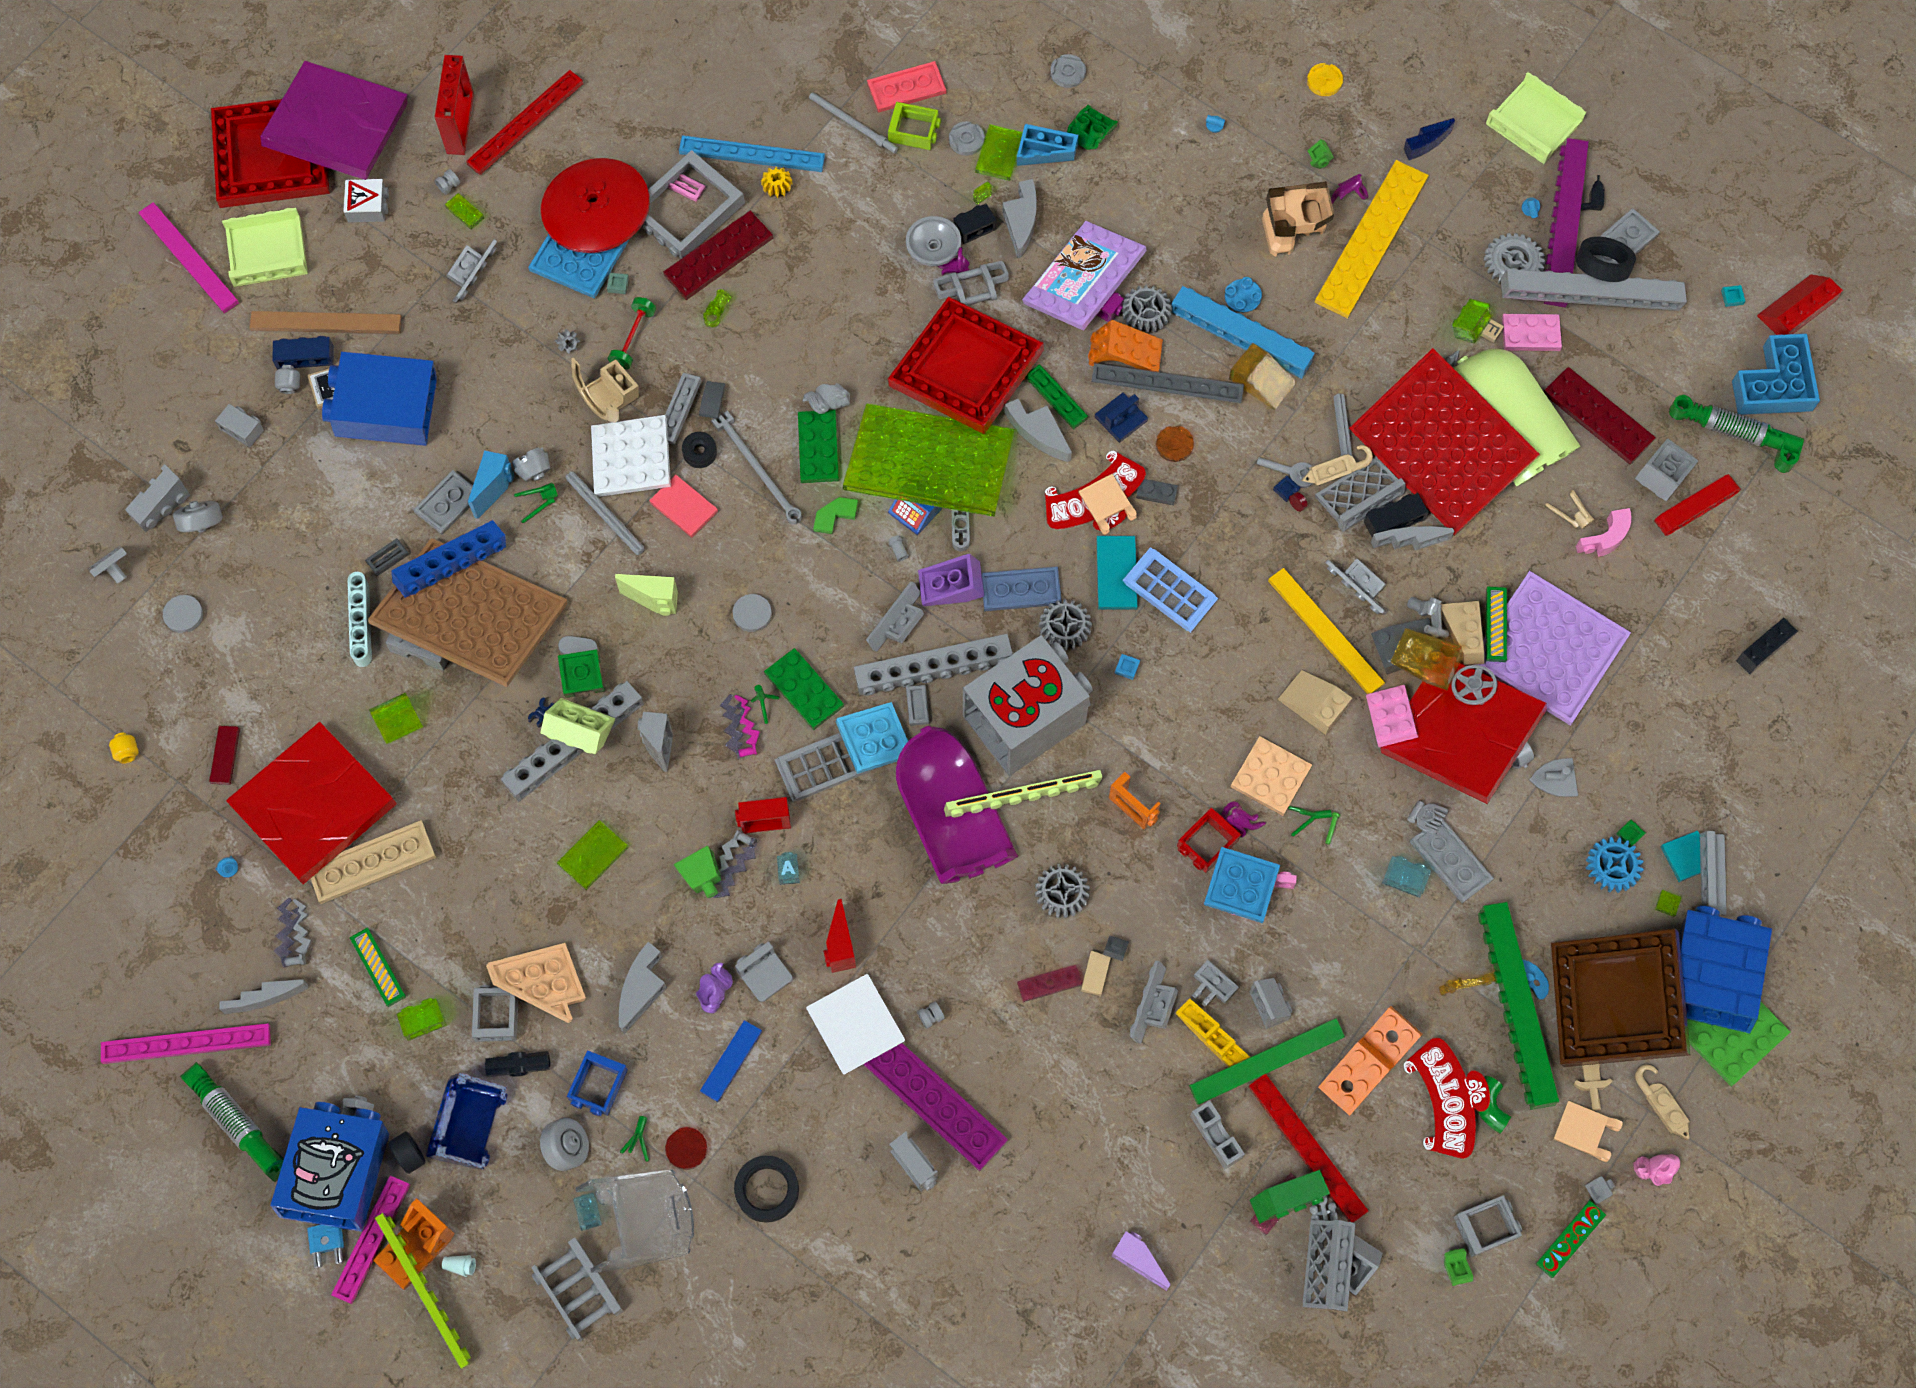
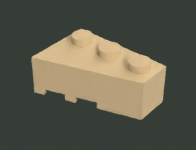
(1465, 629)

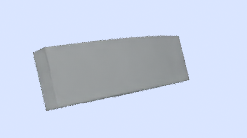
(1417, 536)
(270, 994)

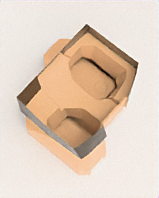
(1295, 211)

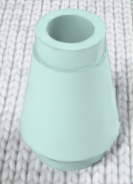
(460, 1265)

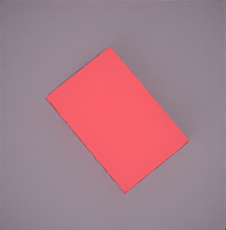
(683, 506)

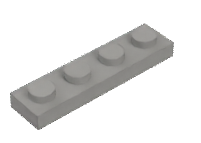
(681, 404)

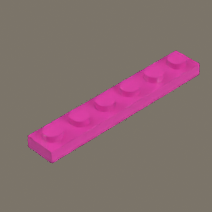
(369, 1241)

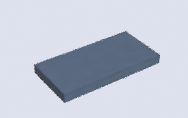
(1021, 588)

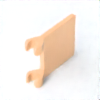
(1105, 500)
(1583, 1130)

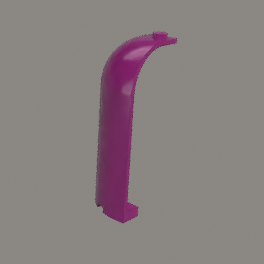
(940, 770)

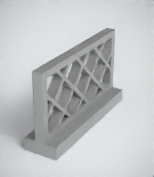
(1358, 511)
(1337, 1266)

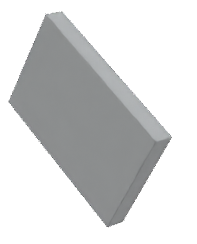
(445, 502)

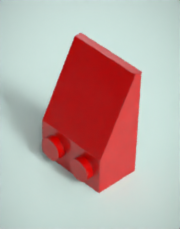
(839, 949)

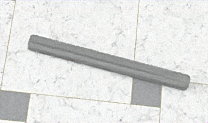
(605, 513)

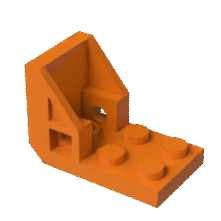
(424, 1239)

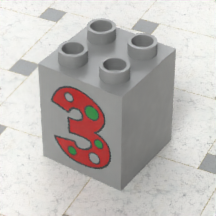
(1027, 704)

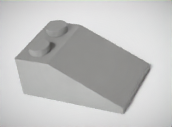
(1666, 469)

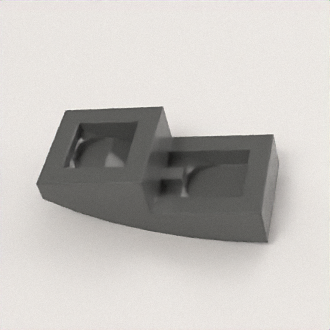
(712, 399)

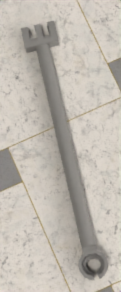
(726, 425)

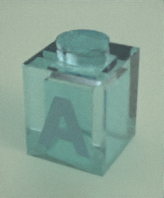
(788, 868)

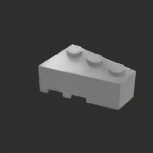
(158, 500)

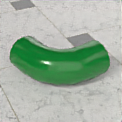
(1493, 1115)

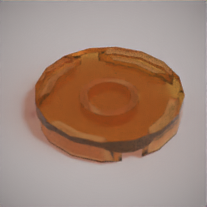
(1174, 443)

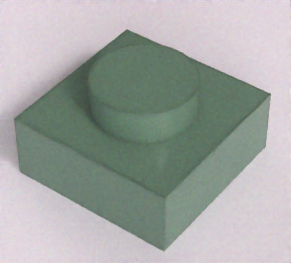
(617, 283)

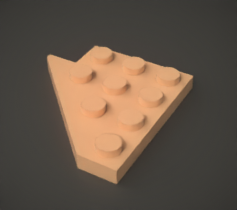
(540, 978)

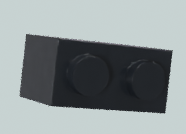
(975, 223)

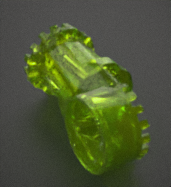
(716, 307)

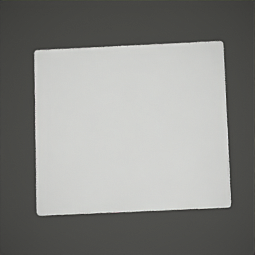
(855, 1024)

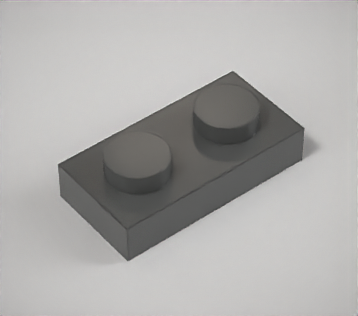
(1157, 492)

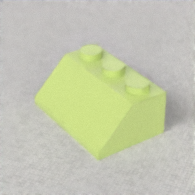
(577, 725)

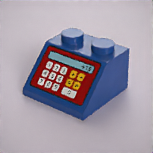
(913, 515)

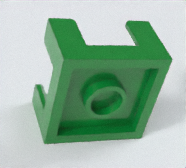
(580, 673)

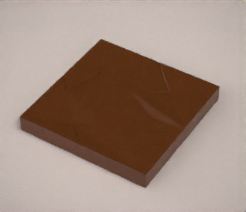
(1620, 998)

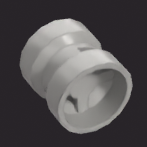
(447, 181)
(926, 1017)

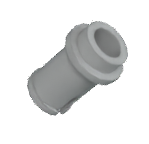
(898, 548)

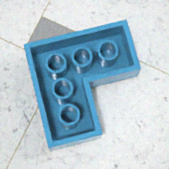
(1785, 384)

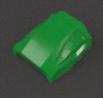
(1091, 127)

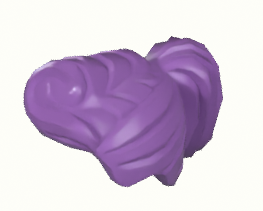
(713, 988)

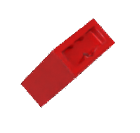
(763, 815)
(1217, 823)

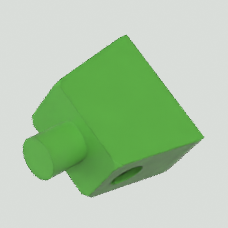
(700, 871)

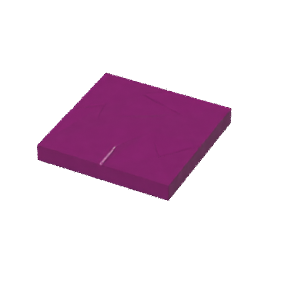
(334, 120)

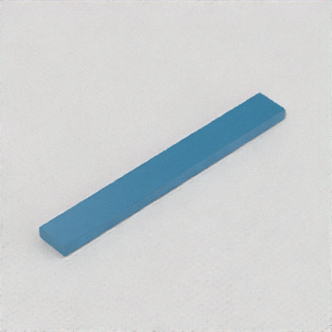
(752, 153)

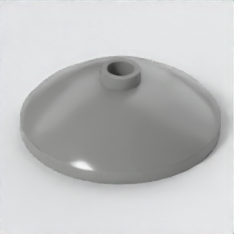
(929, 233)

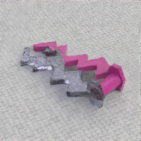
(733, 743)

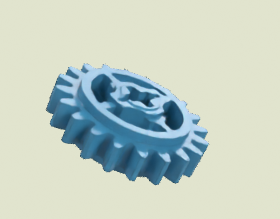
(1626, 853)

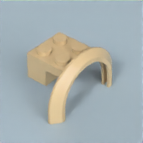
(608, 392)

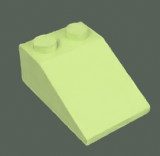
(653, 592)

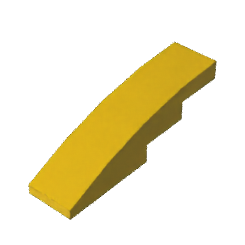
(1210, 1033)

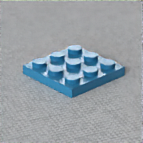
(1242, 885)

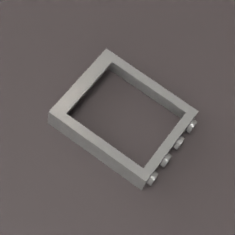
(711, 223)

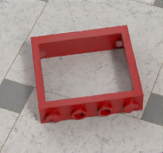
(452, 89)

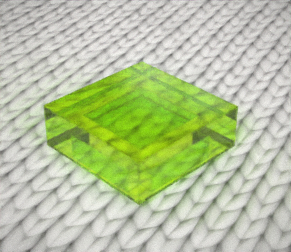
(982, 193)
(1668, 903)

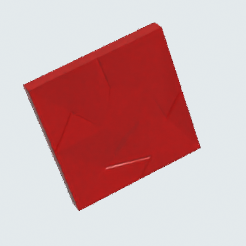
(252, 172)
(966, 365)
(1465, 742)
(311, 802)

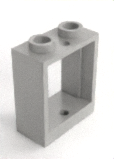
(494, 1034)
(1469, 1236)

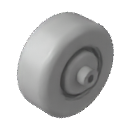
(197, 516)
(564, 1144)

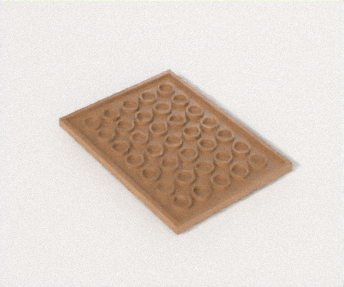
(473, 618)

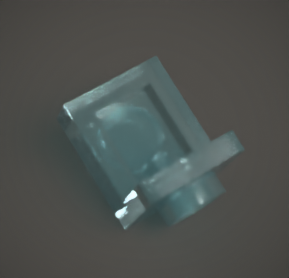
(587, 1211)

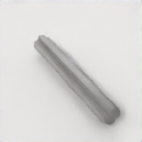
(1342, 424)

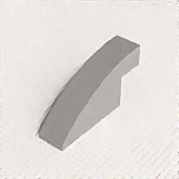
(1021, 216)
(1039, 429)
(640, 987)

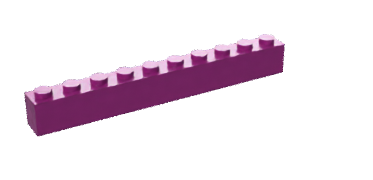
(1567, 208)

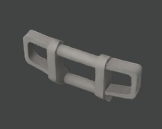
(982, 270)

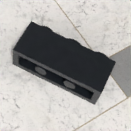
(1396, 515)
(1766, 646)

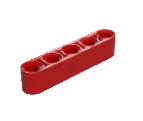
(1697, 505)

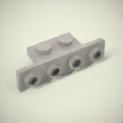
(466, 267)
(1362, 580)
(898, 620)
(1155, 1004)

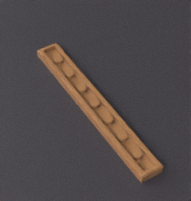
(325, 322)

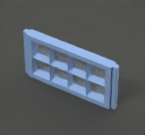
(1170, 589)

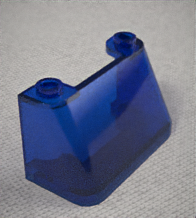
(465, 1121)

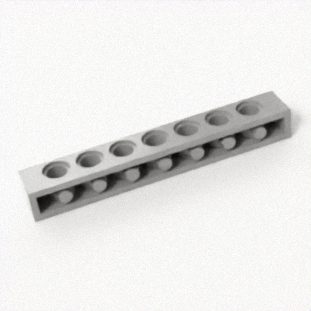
(922, 660)
(553, 763)

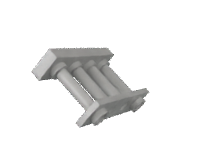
(597, 1288)

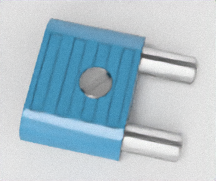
(323, 1240)

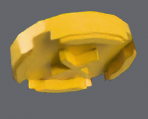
(1324, 79)

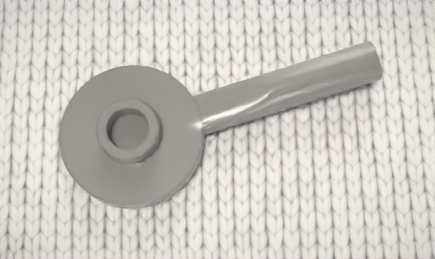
(1296, 472)

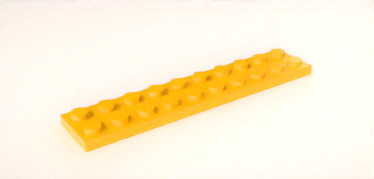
(1371, 239)

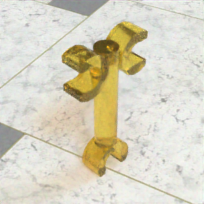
(1452, 986)

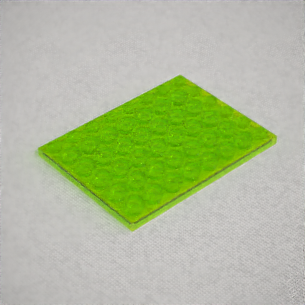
(928, 460)

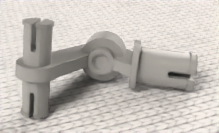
(1433, 608)

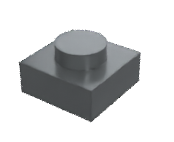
(1115, 948)

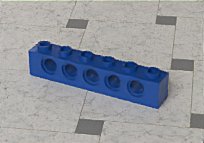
(448, 559)

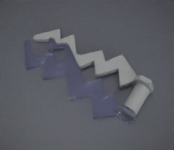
(728, 871)
(282, 951)

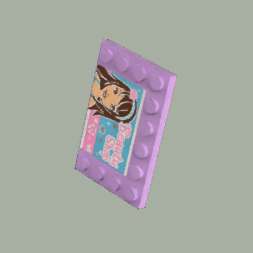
(1084, 275)

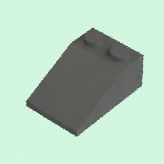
(1387, 640)

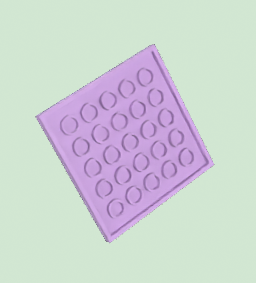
(1555, 647)

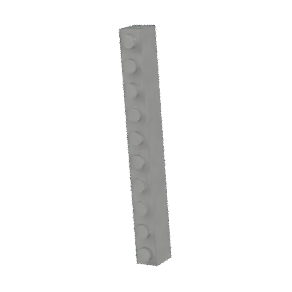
(1589, 290)

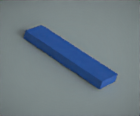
(731, 1061)

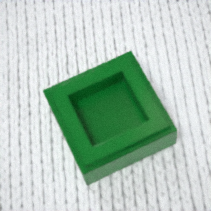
(1630, 832)

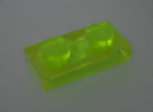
(464, 211)

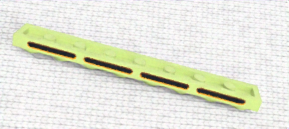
(1016, 795)

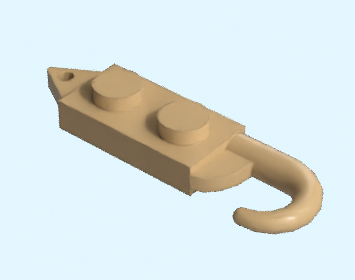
(1337, 467)
(1663, 1104)

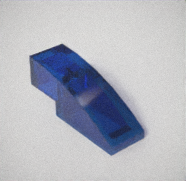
(1428, 138)

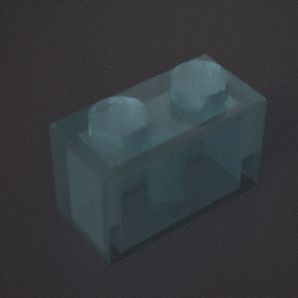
(1406, 876)

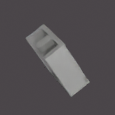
(914, 1162)

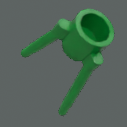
(546, 492)

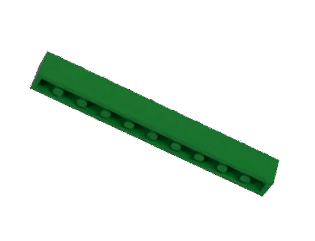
(1518, 1006)

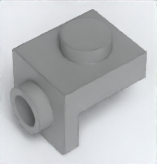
(350, 1105)

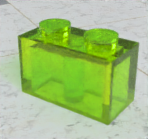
(1472, 320)
(421, 1019)

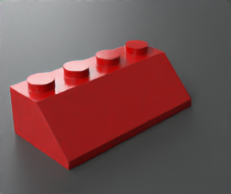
(1800, 304)

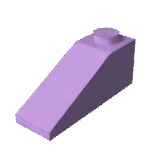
(1136, 1255)

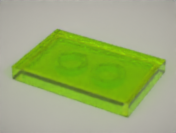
(999, 152)
(592, 855)

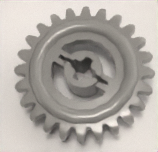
(1514, 258)

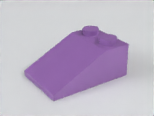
(951, 581)

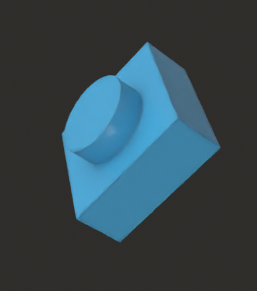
(1127, 666)

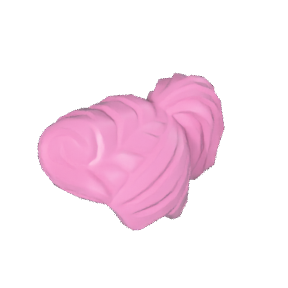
(1658, 1168)

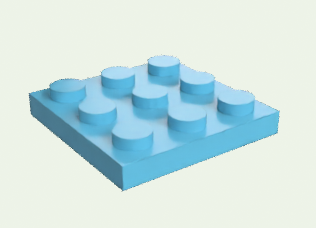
(872, 737)

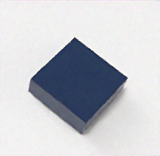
(1286, 488)

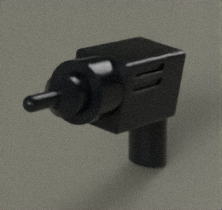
(1596, 197)

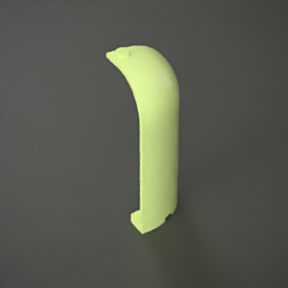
(1520, 400)

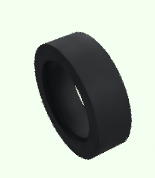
(1603, 270)
(757, 1164)

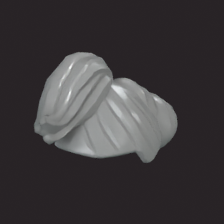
(827, 398)

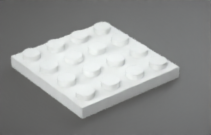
(630, 456)

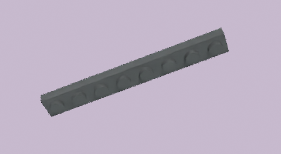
(1167, 382)

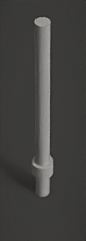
(880, 140)

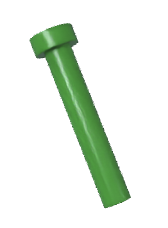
(1331, 830)

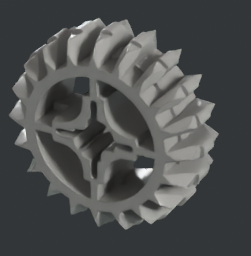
(1145, 300)
(1082, 624)
(1069, 890)

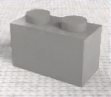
(239, 425)

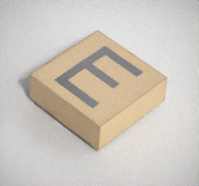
(1492, 331)

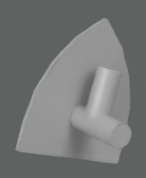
(1556, 778)

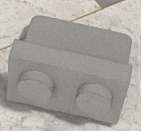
(763, 972)

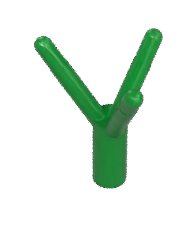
(761, 697)
(1314, 815)
(633, 1140)

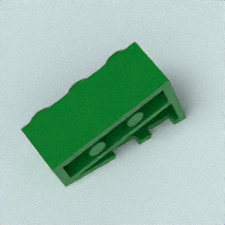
(1290, 1196)

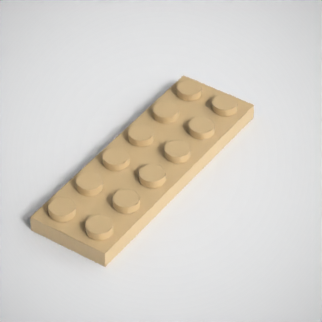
(373, 861)

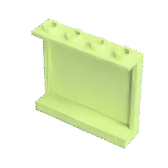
(1536, 118)
(265, 247)

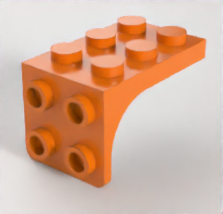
(1125, 344)

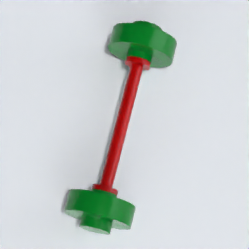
(642, 307)

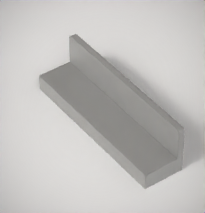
(1713, 871)

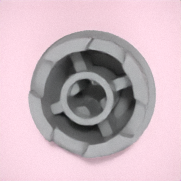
(532, 465)

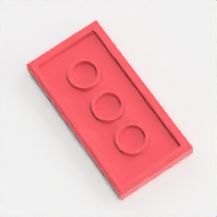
(906, 86)

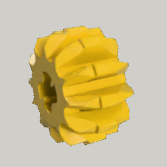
(776, 182)

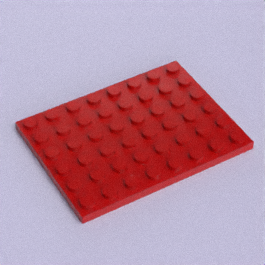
(1444, 441)

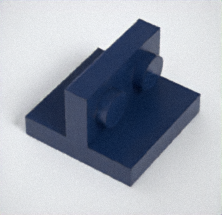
(1121, 416)

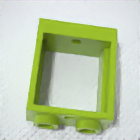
(917, 113)

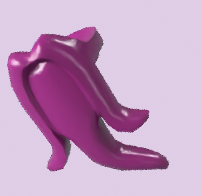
(1348, 186)
(958, 264)
(1240, 819)

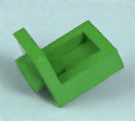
(1320, 154)
(1457, 1267)

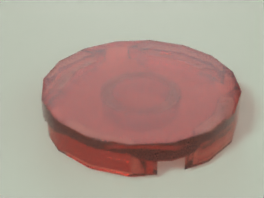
(686, 1148)

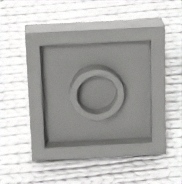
(109, 563)

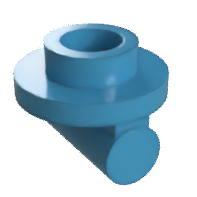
(1214, 123)
(1531, 207)
(227, 867)

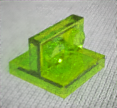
(395, 718)

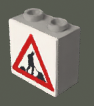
(365, 200)

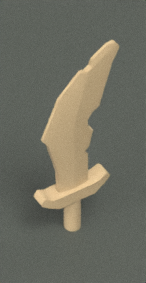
(1592, 1083)

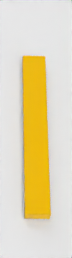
(1326, 631)

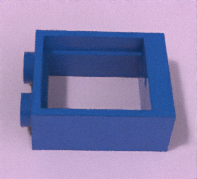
(604, 1063)

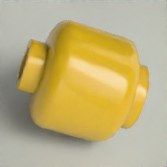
(123, 748)

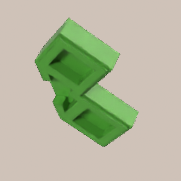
(840, 508)

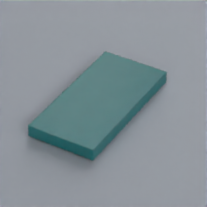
(1114, 561)

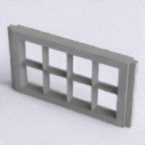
(789, 778)

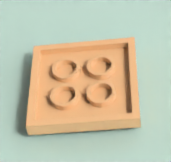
(1271, 776)

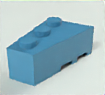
(1045, 146)

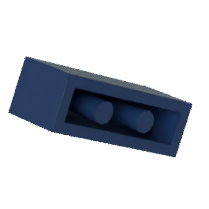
(303, 352)

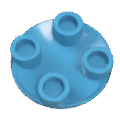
(1243, 295)

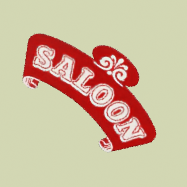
(1069, 508)
(1451, 1097)

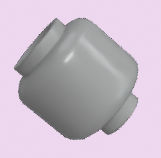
(287, 379)

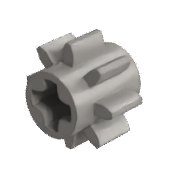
(564, 345)

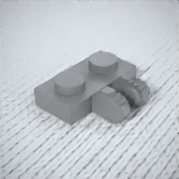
(1214, 981)

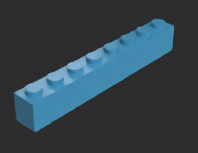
(1240, 330)

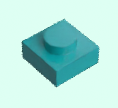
(1733, 295)

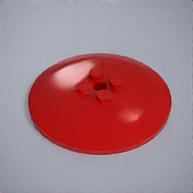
(598, 225)

